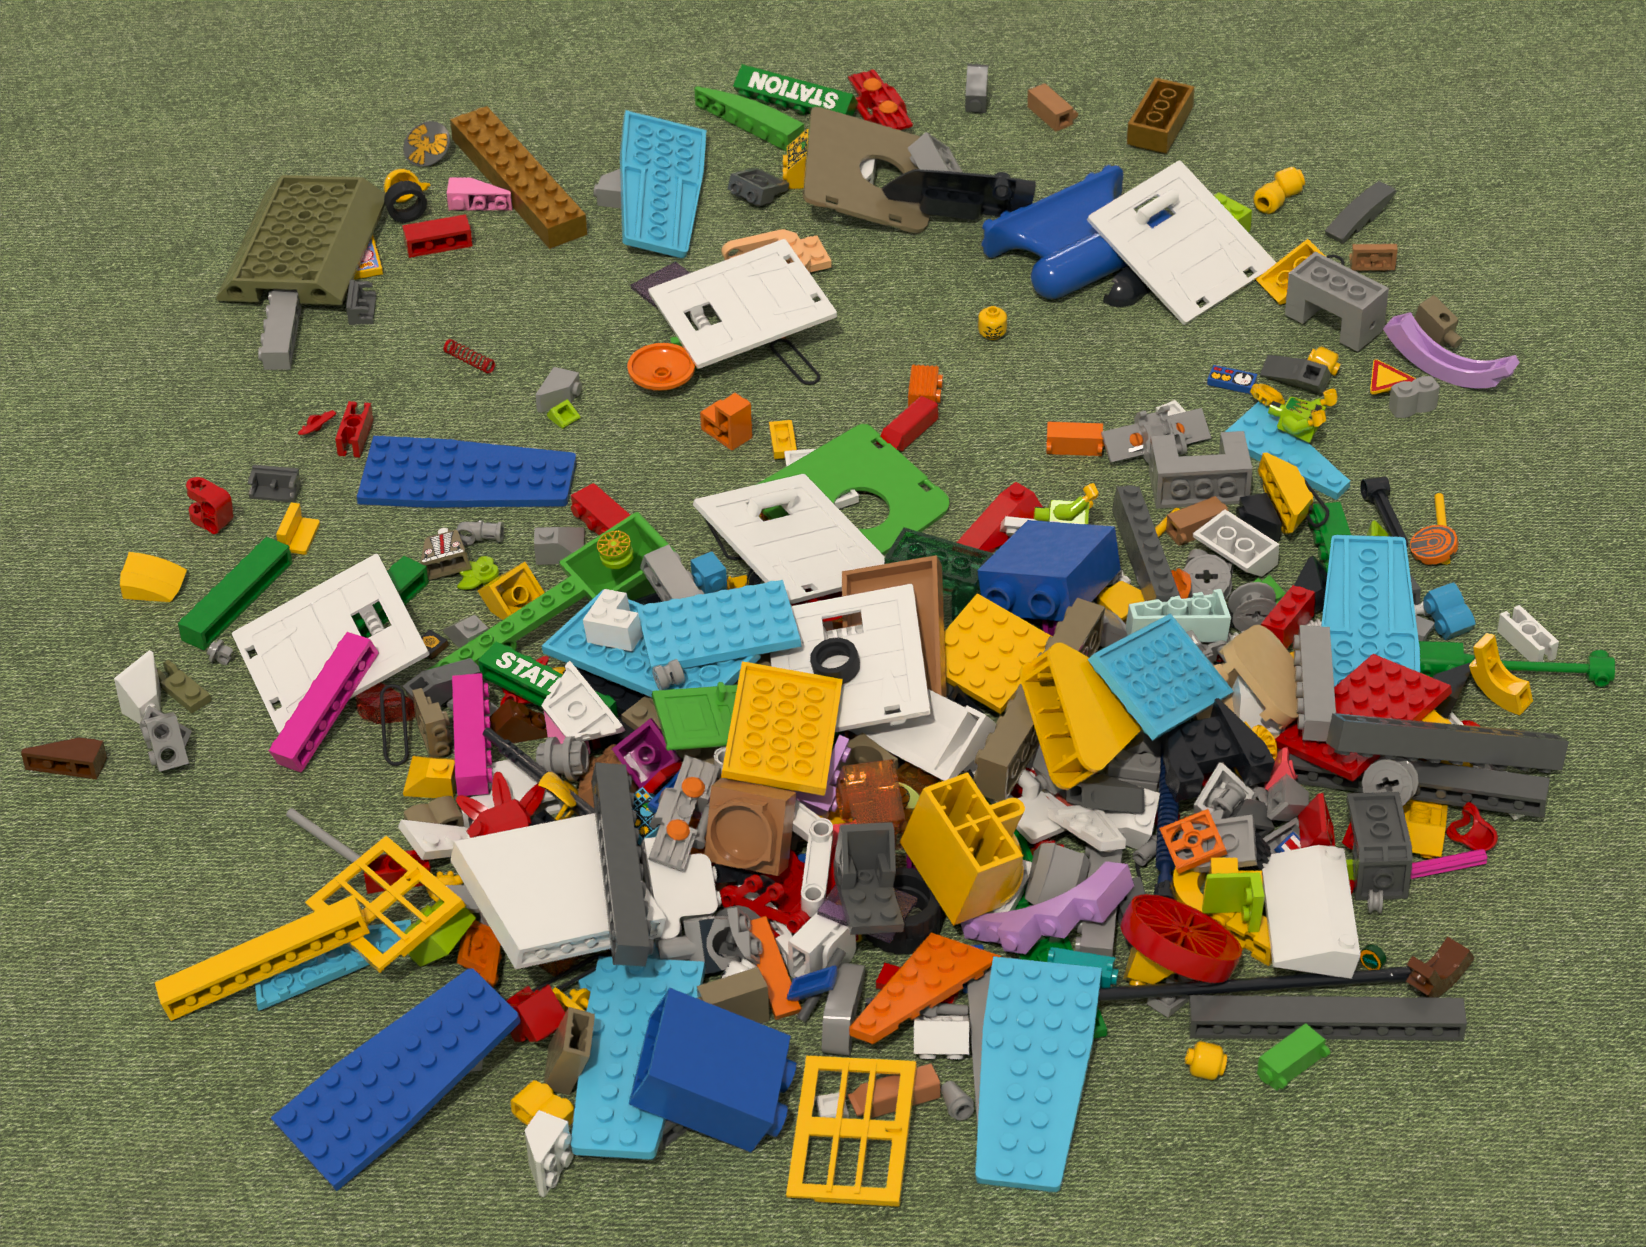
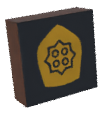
(434, 643)

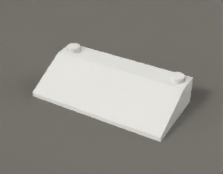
(935, 742)
(1311, 911)

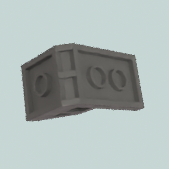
(1380, 845)
(866, 878)

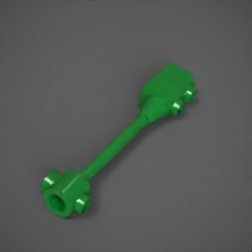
(1442, 656)

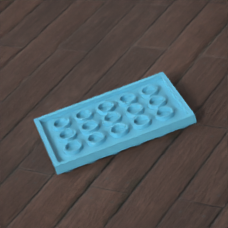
(719, 625)
(1160, 676)

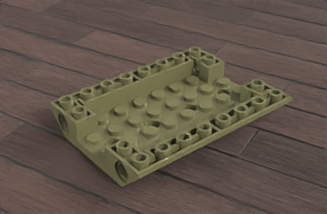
(327, 222)

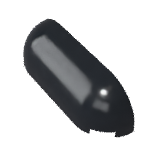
(1126, 290)

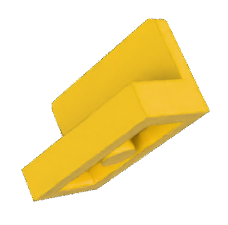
(297, 531)

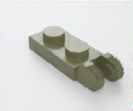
(183, 688)

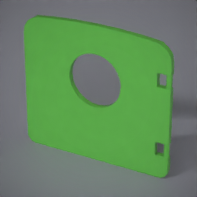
(857, 464)

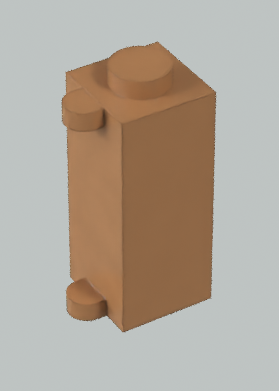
(1051, 107)
(1186, 521)

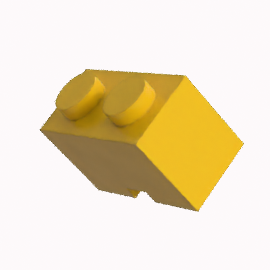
(1255, 942)

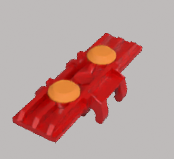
(883, 100)

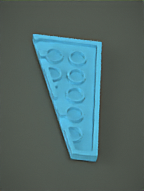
(1265, 437)
(323, 967)

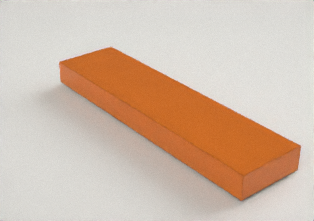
(774, 971)

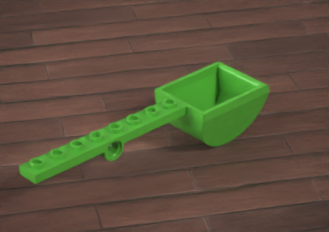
(585, 579)

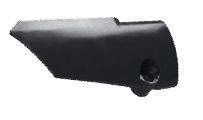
(961, 193)

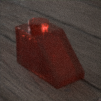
(369, 705)

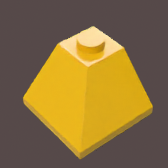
(511, 591)
(430, 777)
(1142, 970)

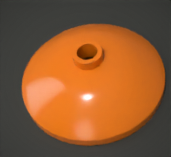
(660, 366)

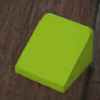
(563, 414)

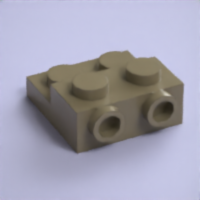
(432, 724)

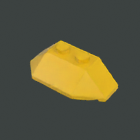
(1286, 491)

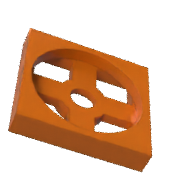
(1200, 857)

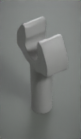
(943, 1008)

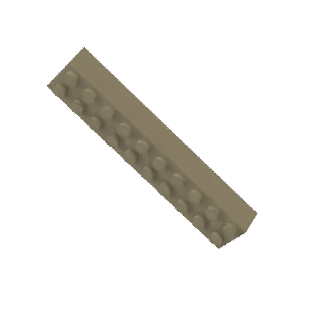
(1015, 737)

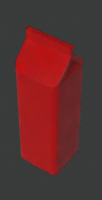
(910, 423)

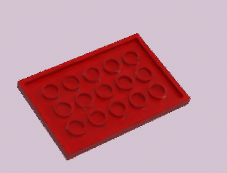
(1372, 690)

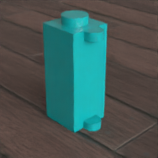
(1109, 973)

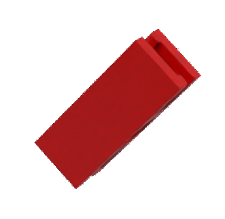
(354, 429)
(390, 871)

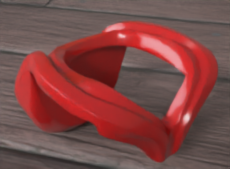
(1480, 836)

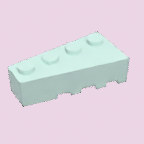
(1201, 613)

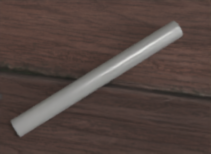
(322, 835)

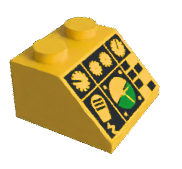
(795, 162)

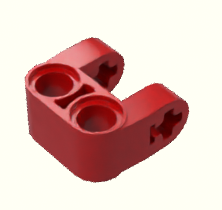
(211, 505)

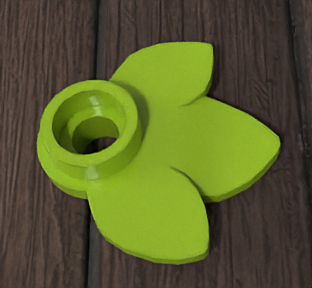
(482, 572)

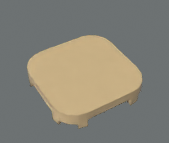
(1266, 670)

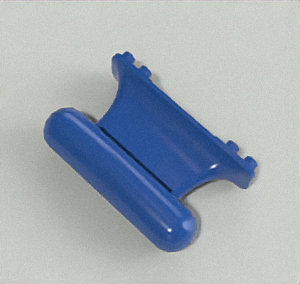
(1062, 236)

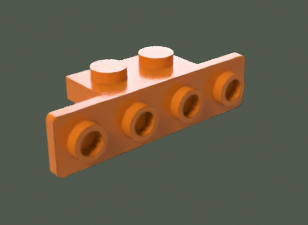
(480, 951)

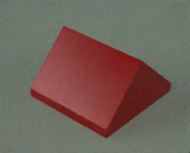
(1316, 824)

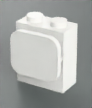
(816, 943)

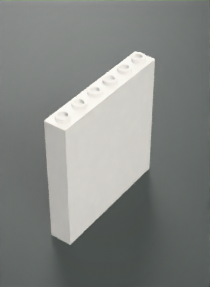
(542, 889)

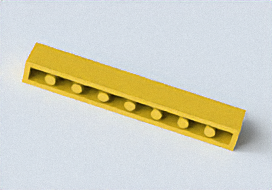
(261, 957)

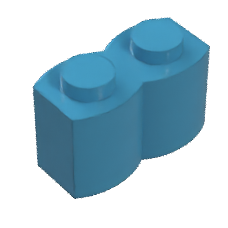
(1449, 611)

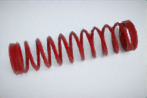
(485, 363)

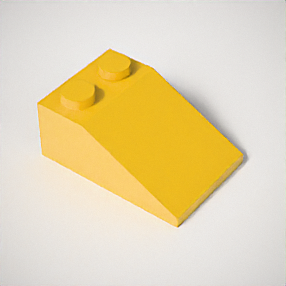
(1276, 278)
(1426, 826)

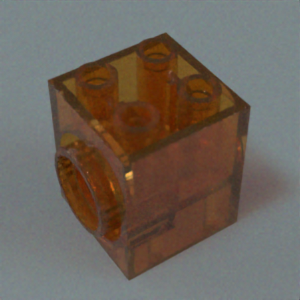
(870, 794)

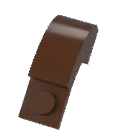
(1441, 970)

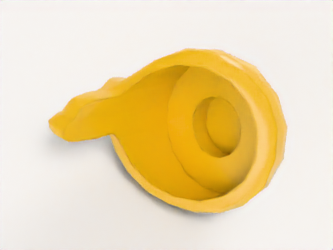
(403, 175)

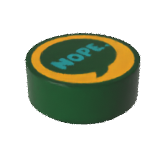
(1372, 957)

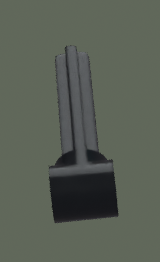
(1377, 492)

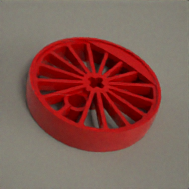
(1181, 938)

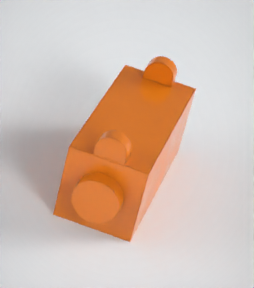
(1074, 438)

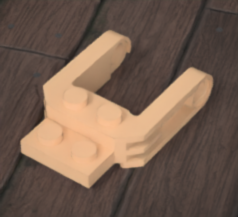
(808, 249)

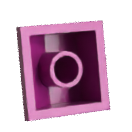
(645, 753)

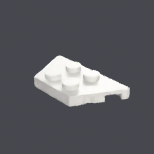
(579, 709)

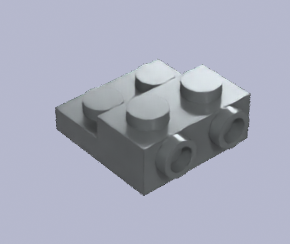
(756, 185)

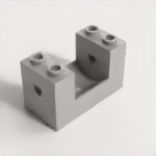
(1342, 291)
(1196, 478)

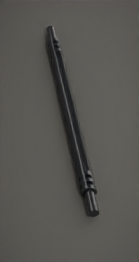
(533, 769)

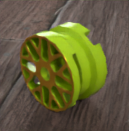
(615, 551)

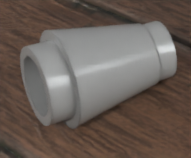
(957, 1101)

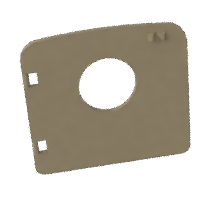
(833, 172)

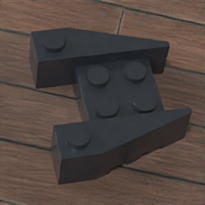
(1203, 744)

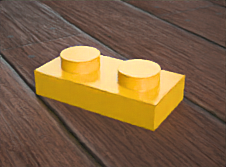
(782, 437)

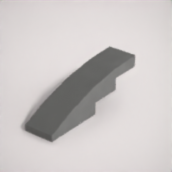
(1359, 211)

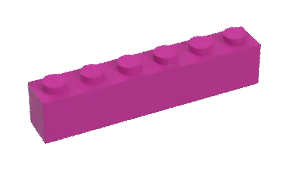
(323, 702)
(469, 743)

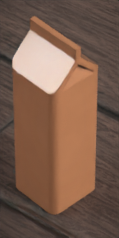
(886, 1092)

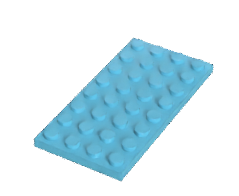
(631, 667)

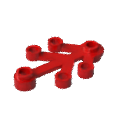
(735, 896)

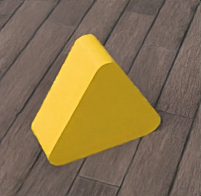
(1074, 715)

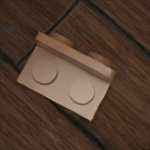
(1373, 257)

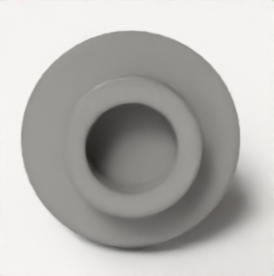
(219, 652)

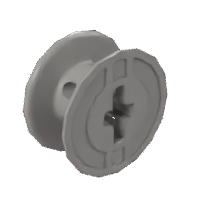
(1212, 568)
(1251, 612)
(1392, 770)

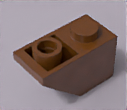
(518, 722)

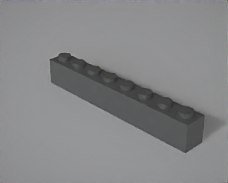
(1143, 545)

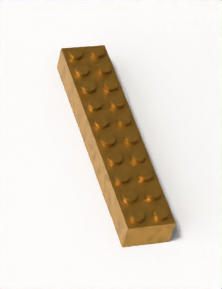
(512, 167)

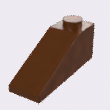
(69, 757)

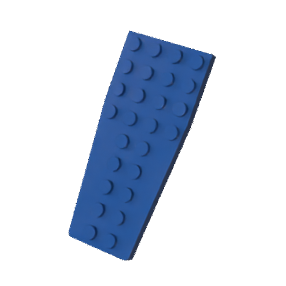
(463, 474)
(395, 1078)

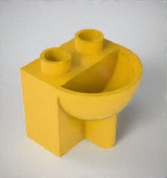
(965, 847)

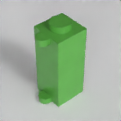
(1291, 1057)

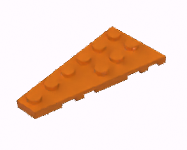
(925, 979)

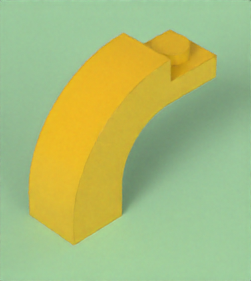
(1187, 891)

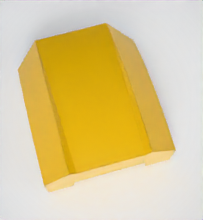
(150, 578)

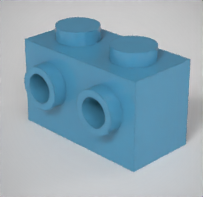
(709, 573)

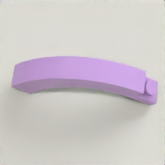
(1440, 362)

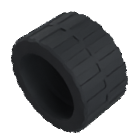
(917, 926)

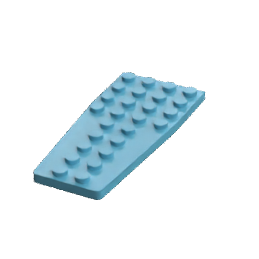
(659, 182)
(1369, 603)
(622, 1005)
(1033, 1069)

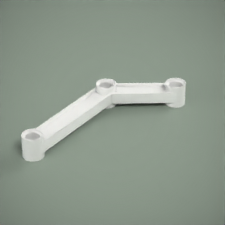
(819, 835)

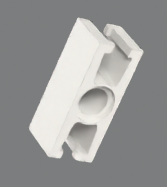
(1527, 635)

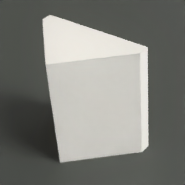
(1216, 786)

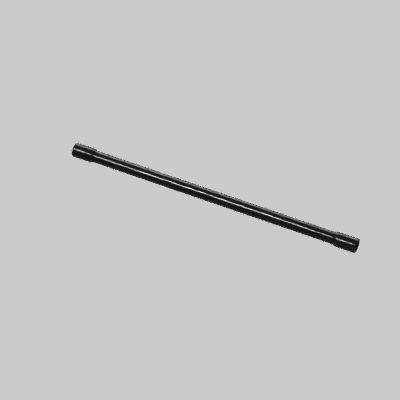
(1389, 975)

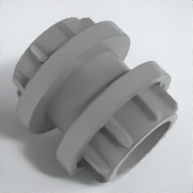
(566, 758)

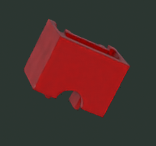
(538, 1013)

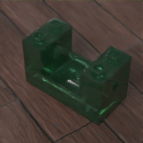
(957, 561)

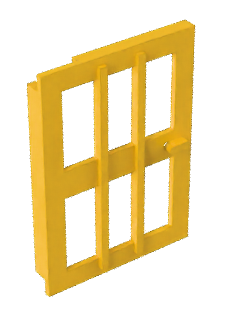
(415, 873)
(852, 1128)

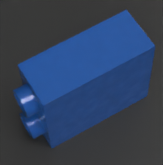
(1049, 568)
(713, 1071)

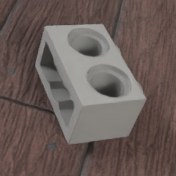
(171, 739)

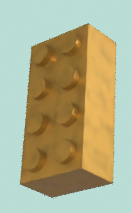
(1160, 115)

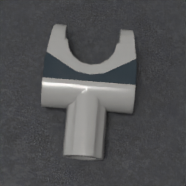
(698, 943)

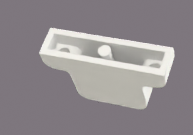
(519, 784)
(678, 892)

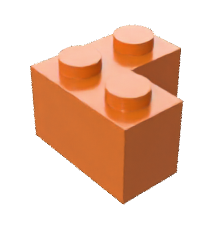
(728, 421)

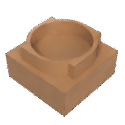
(750, 826)

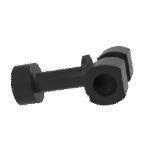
(732, 874)

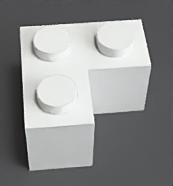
(612, 622)

